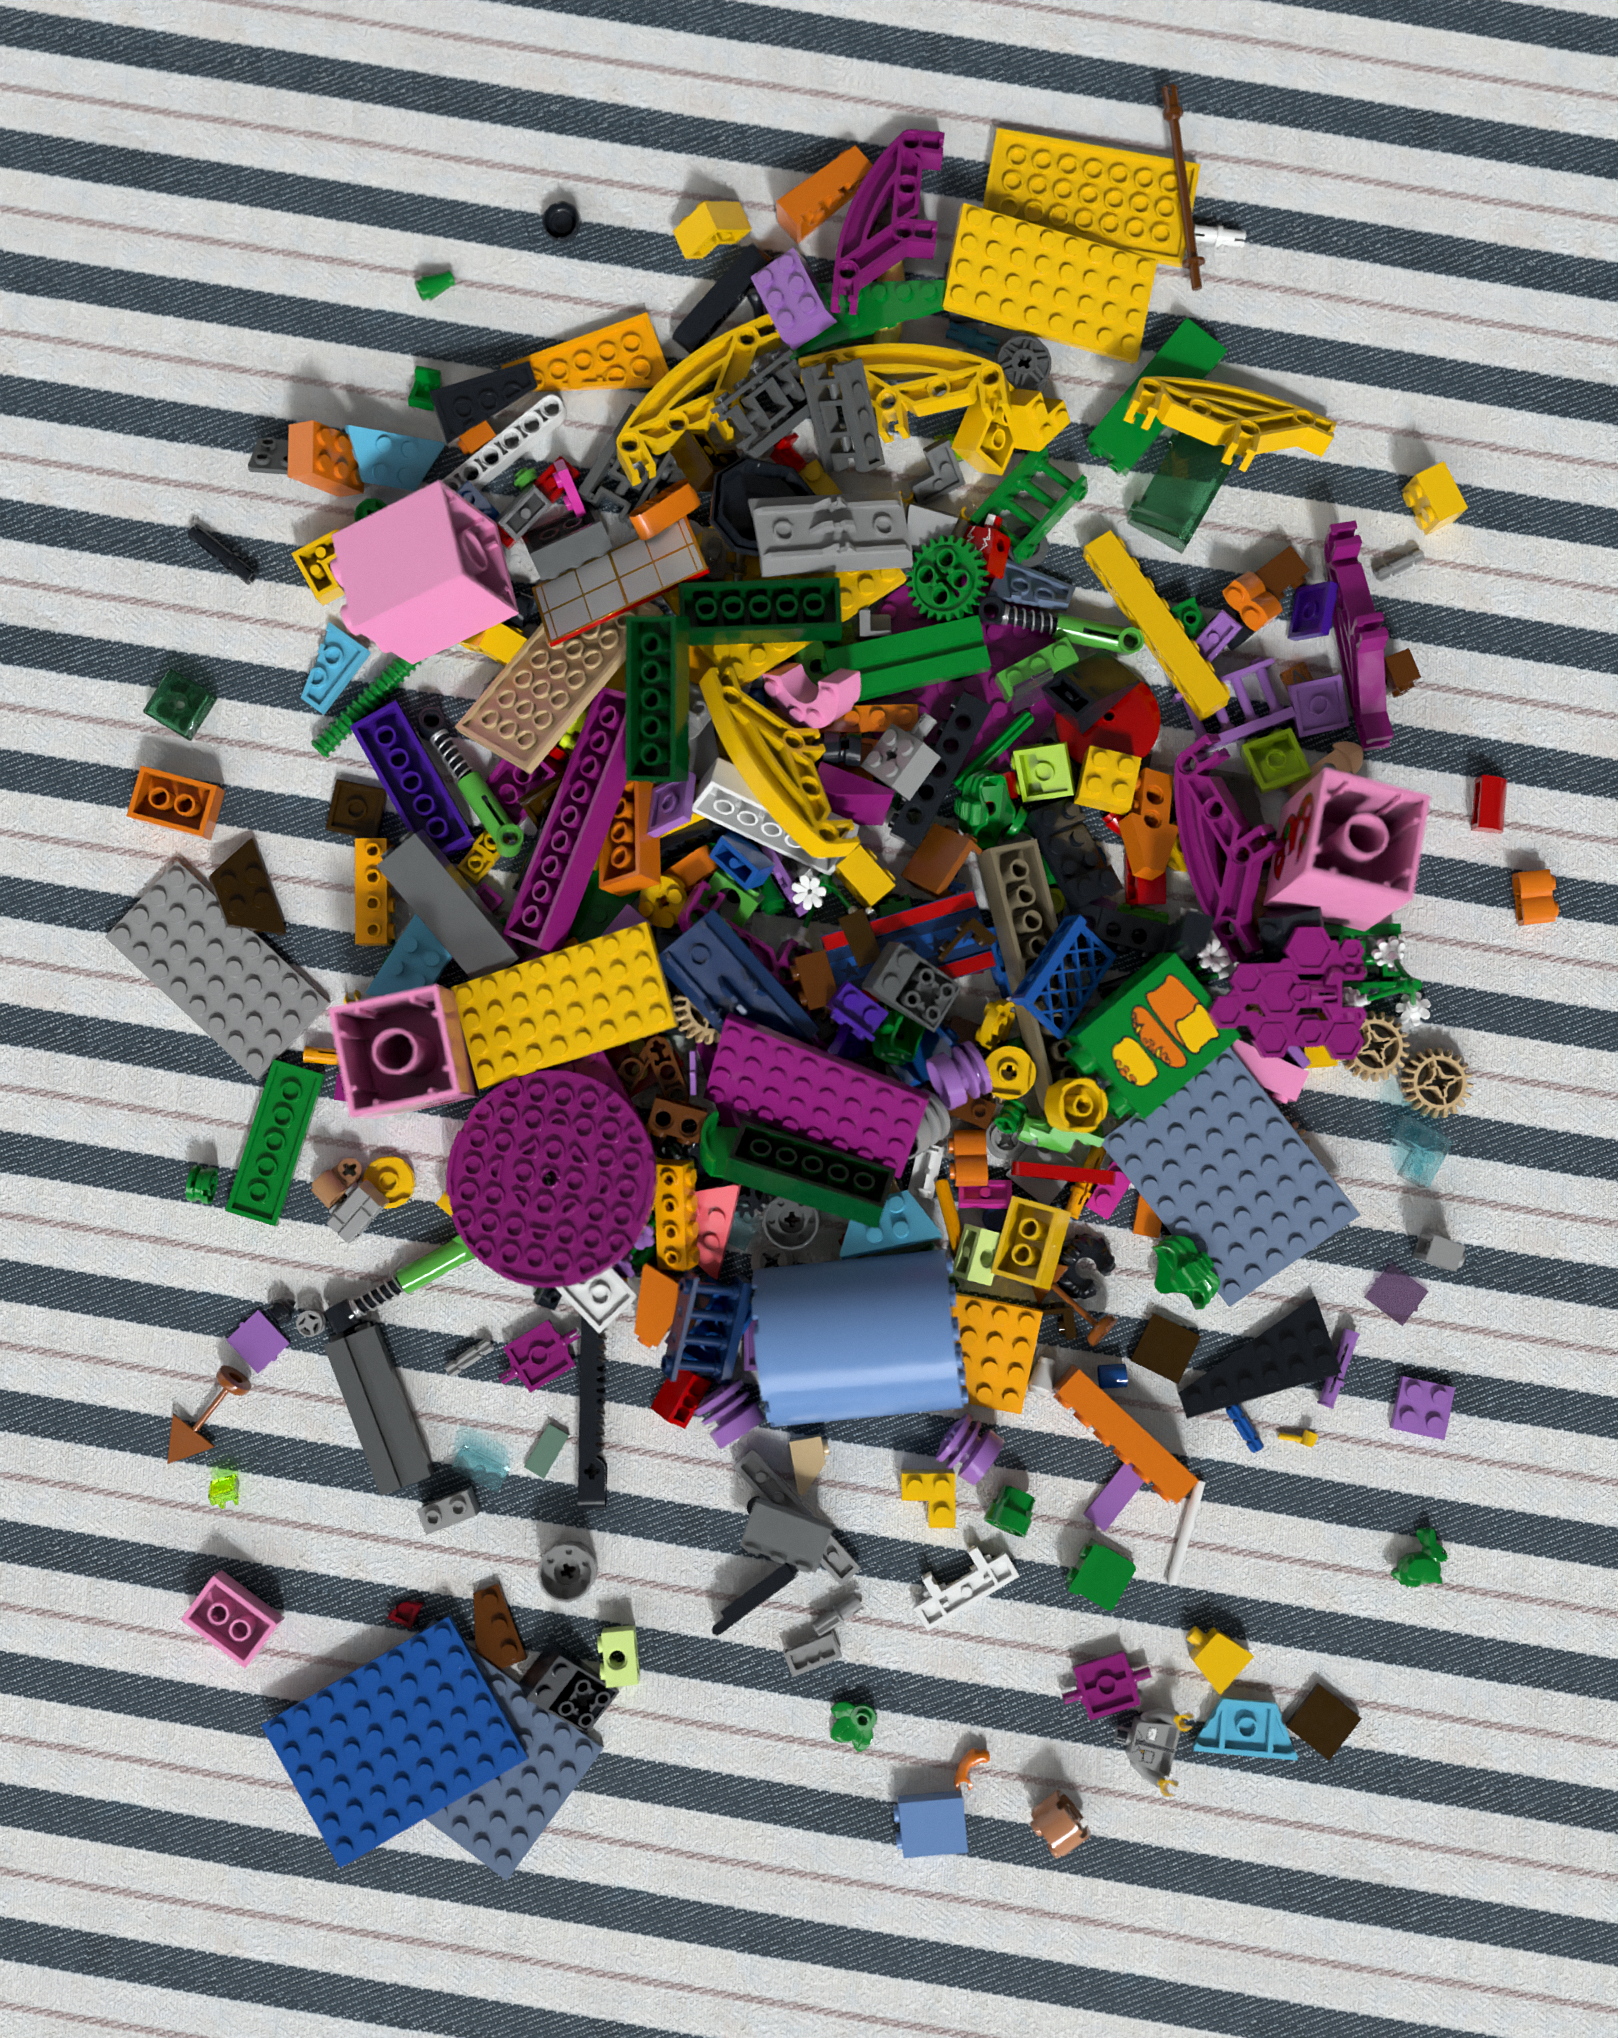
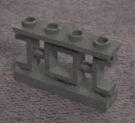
(857, 415)
(779, 422)
(608, 459)

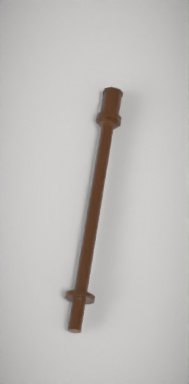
(1172, 113)

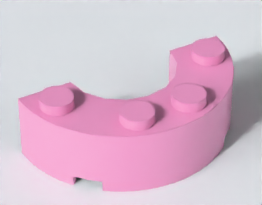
(805, 701)

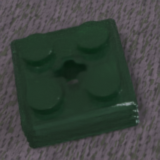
(177, 688)

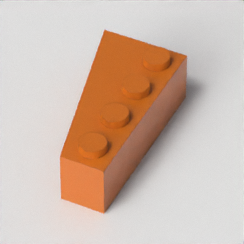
(822, 194)

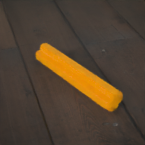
(949, 1213)

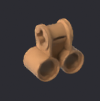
(333, 1184)

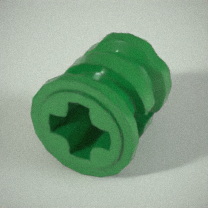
(1010, 1116)

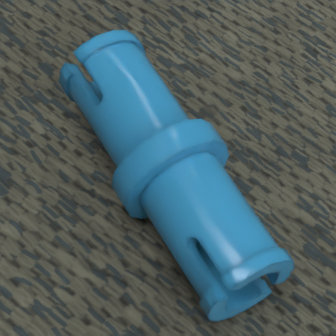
(972, 338)

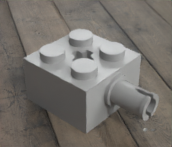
(903, 758)

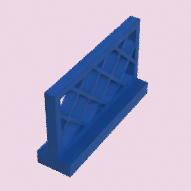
(1052, 959)

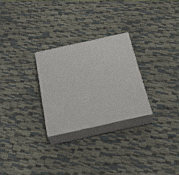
(1041, 1189)

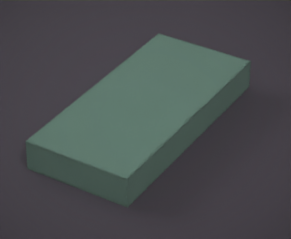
(546, 1450)

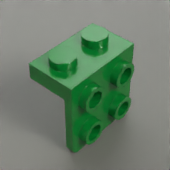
(1100, 1574)

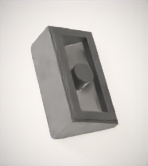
(523, 512)

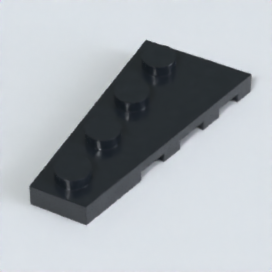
(479, 398)

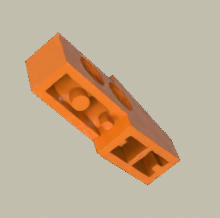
(1151, 842)

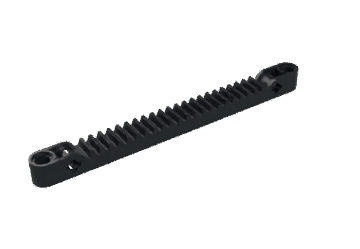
(591, 1489)

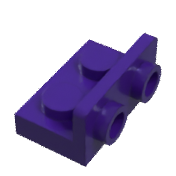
(857, 1010)

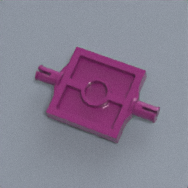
(539, 1356)
(1106, 1685)

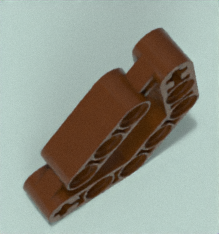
(667, 1084)

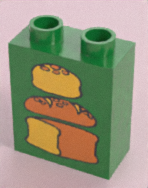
(1148, 1037)

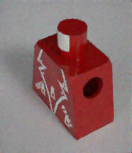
(992, 544)

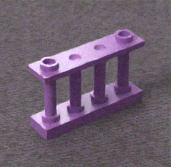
(1253, 722)

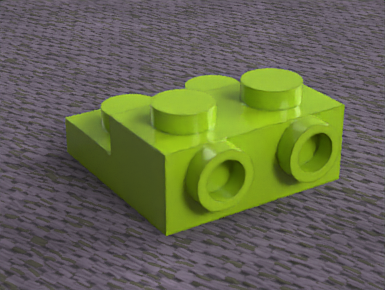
(1275, 760)
(1043, 771)

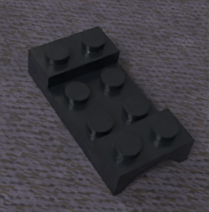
(1072, 853)

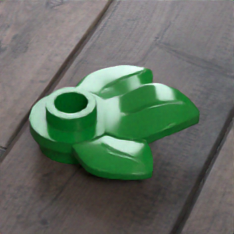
(851, 1727)

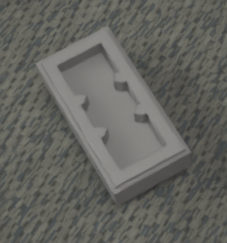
(812, 1653)

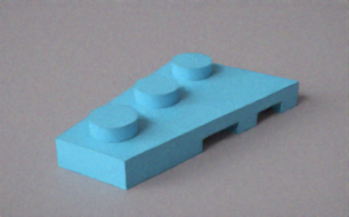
(335, 667)

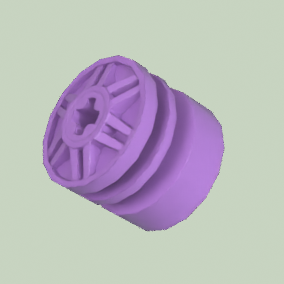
(961, 1074)
(729, 1413)
(969, 1448)

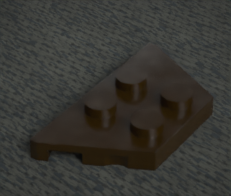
(246, 893)

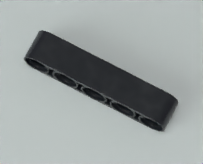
(721, 300)

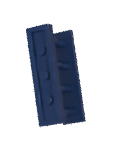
(726, 1341)

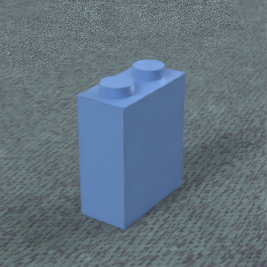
(931, 1824)

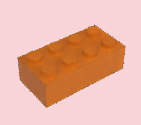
(629, 855)

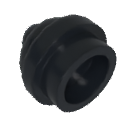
(281, 1310)

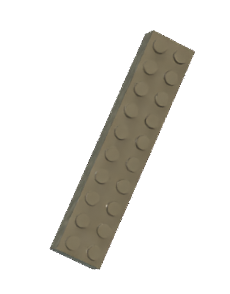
(1024, 925)

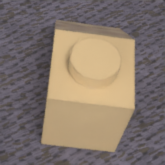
(808, 1459)

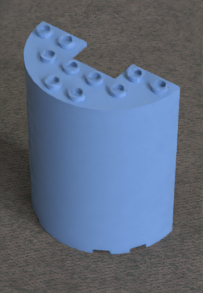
(858, 1338)

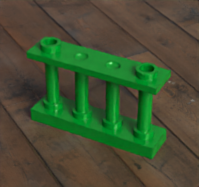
(1019, 481)

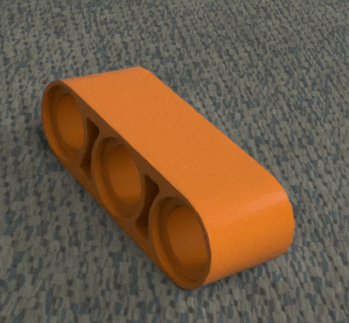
(664, 509)
(693, 869)

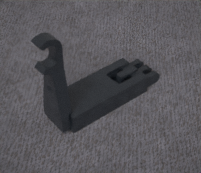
(757, 1594)

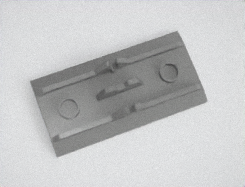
(831, 533)

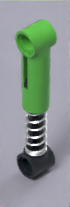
(1075, 628)
(471, 784)
(408, 1279)

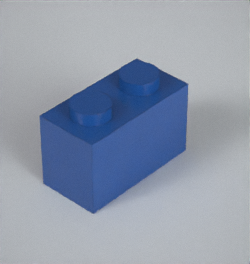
(742, 860)

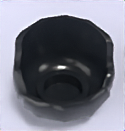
(562, 221)

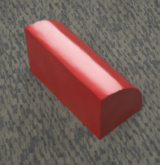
(1489, 804)
(1143, 891)
(680, 1397)

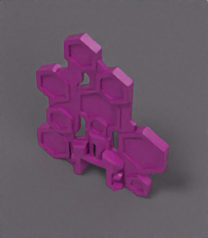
(1282, 994)

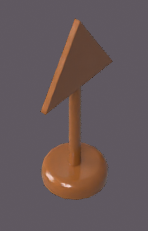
(1099, 1328)
(186, 1439)

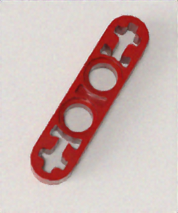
(1063, 1173)

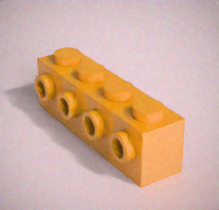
(373, 895)
(676, 1215)

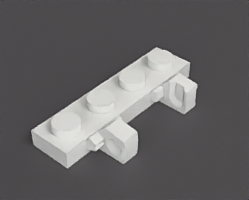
(946, 1601)

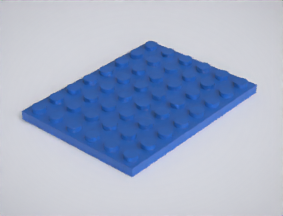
(395, 1741)

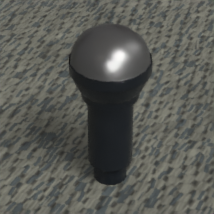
(756, 302)

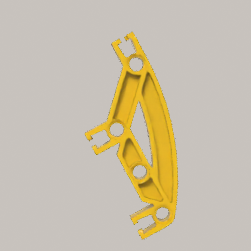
(932, 369)
(665, 404)
(1230, 416)
(777, 766)

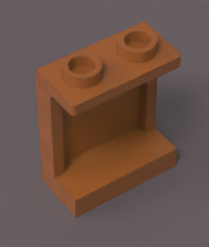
(939, 860)

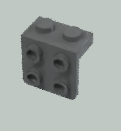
(269, 456)

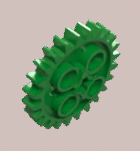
(964, 563)

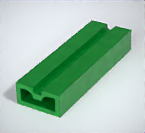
(1185, 355)
(913, 657)

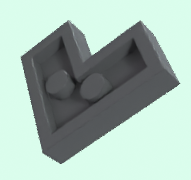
(942, 478)

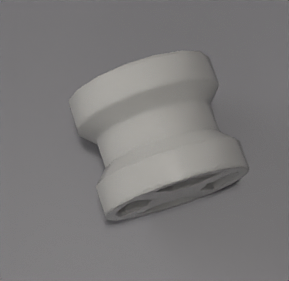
(305, 1324)

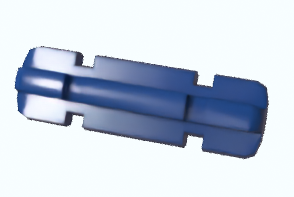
(1245, 1428)

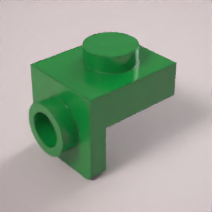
(425, 381)

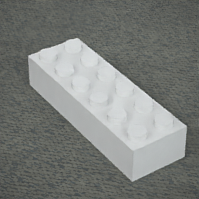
(730, 802)

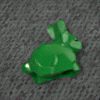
(1421, 1566)

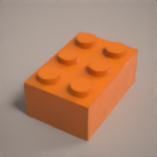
(323, 459)
(175, 803)

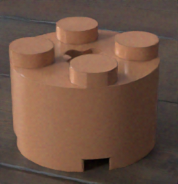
(1059, 1824)

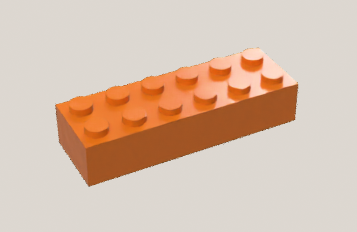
(1129, 1438)

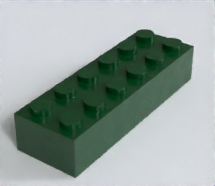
(762, 611)
(657, 698)
(809, 1174)

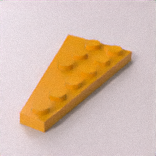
(608, 358)

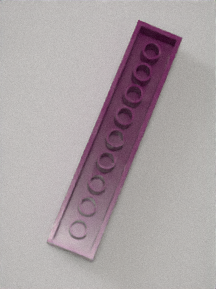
(574, 828)

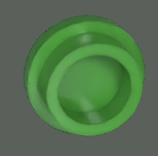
(525, 477)

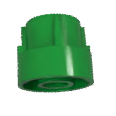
(1011, 1511)

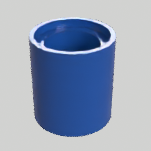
(1112, 1376)

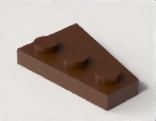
(495, 1628)

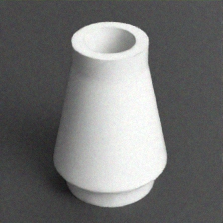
(1042, 1378)

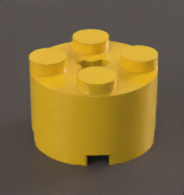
(1075, 1105)

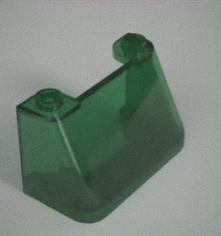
(1180, 491)

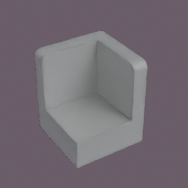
(873, 626)

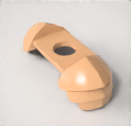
(1345, 758)

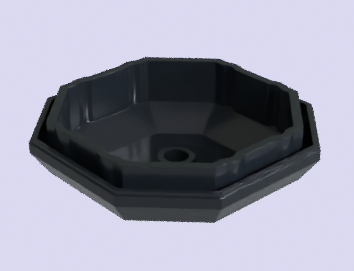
(745, 481)

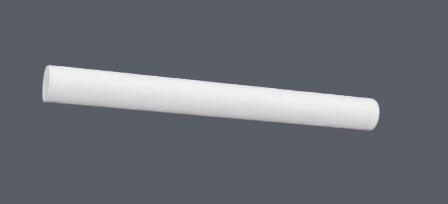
(1185, 1533)

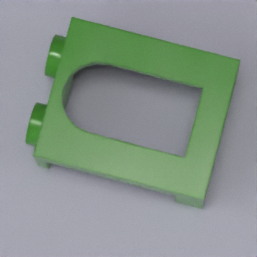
(749, 898)

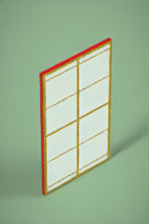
(618, 581)

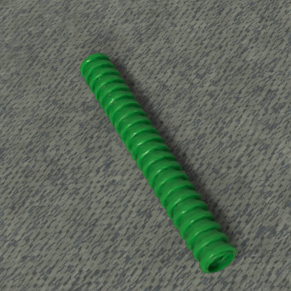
(363, 705)

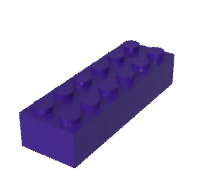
(412, 778)

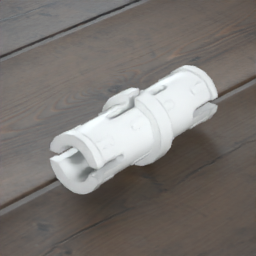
(1219, 235)

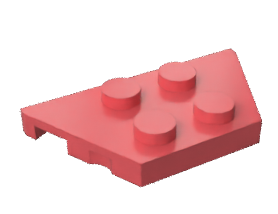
(715, 1218)

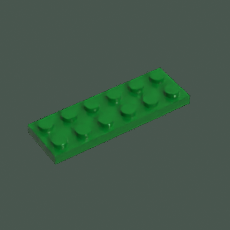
(275, 1142)

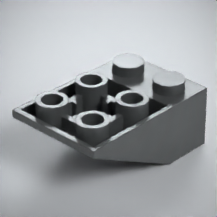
(911, 985)

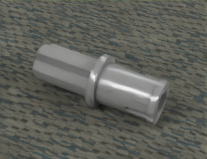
(837, 1615)

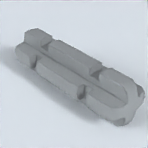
(1399, 564)
(469, 1357)

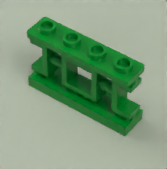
(1378, 930)

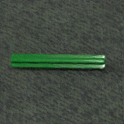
(996, 748)

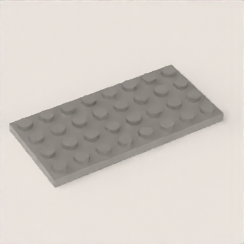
(217, 973)

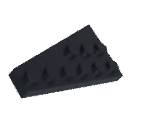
(1279, 1359)

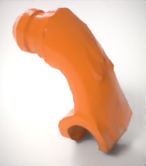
(971, 1758)

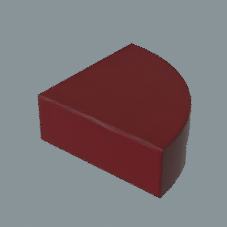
(406, 1613)

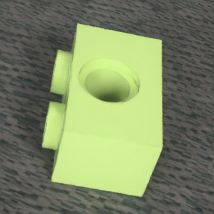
(976, 1254)
(624, 1640)

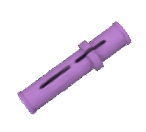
(1326, 1398)

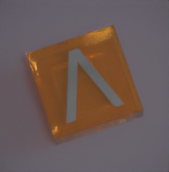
(1295, 674)

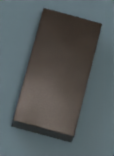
(860, 937)

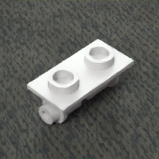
(925, 1172)

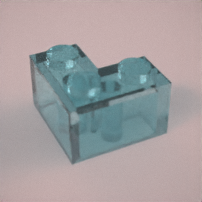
(1425, 1150)

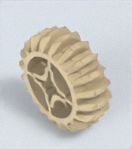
(695, 1027)
(1378, 1056)
(1432, 1073)

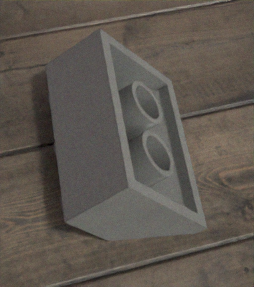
(567, 542)
(786, 1536)

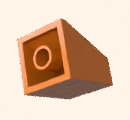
(655, 1305)

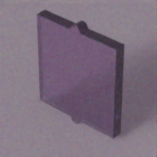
(1030, 690)
(1396, 1294)

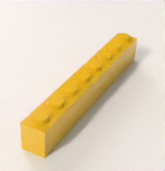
(1161, 632)

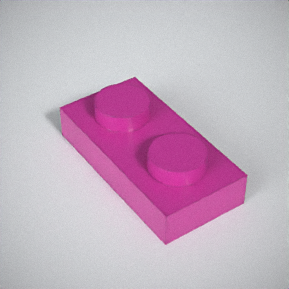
(564, 479)
(994, 1195)
(1106, 1197)

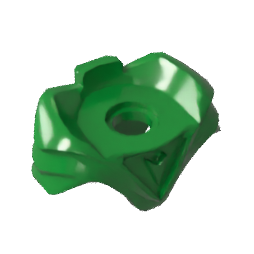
(973, 812)
(888, 1047)
(1185, 1270)

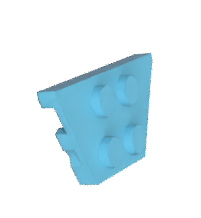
(392, 457)
(413, 962)
(900, 1225)
(1245, 1729)

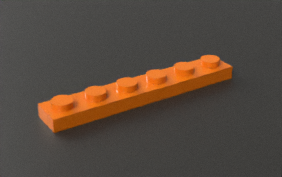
(867, 718)

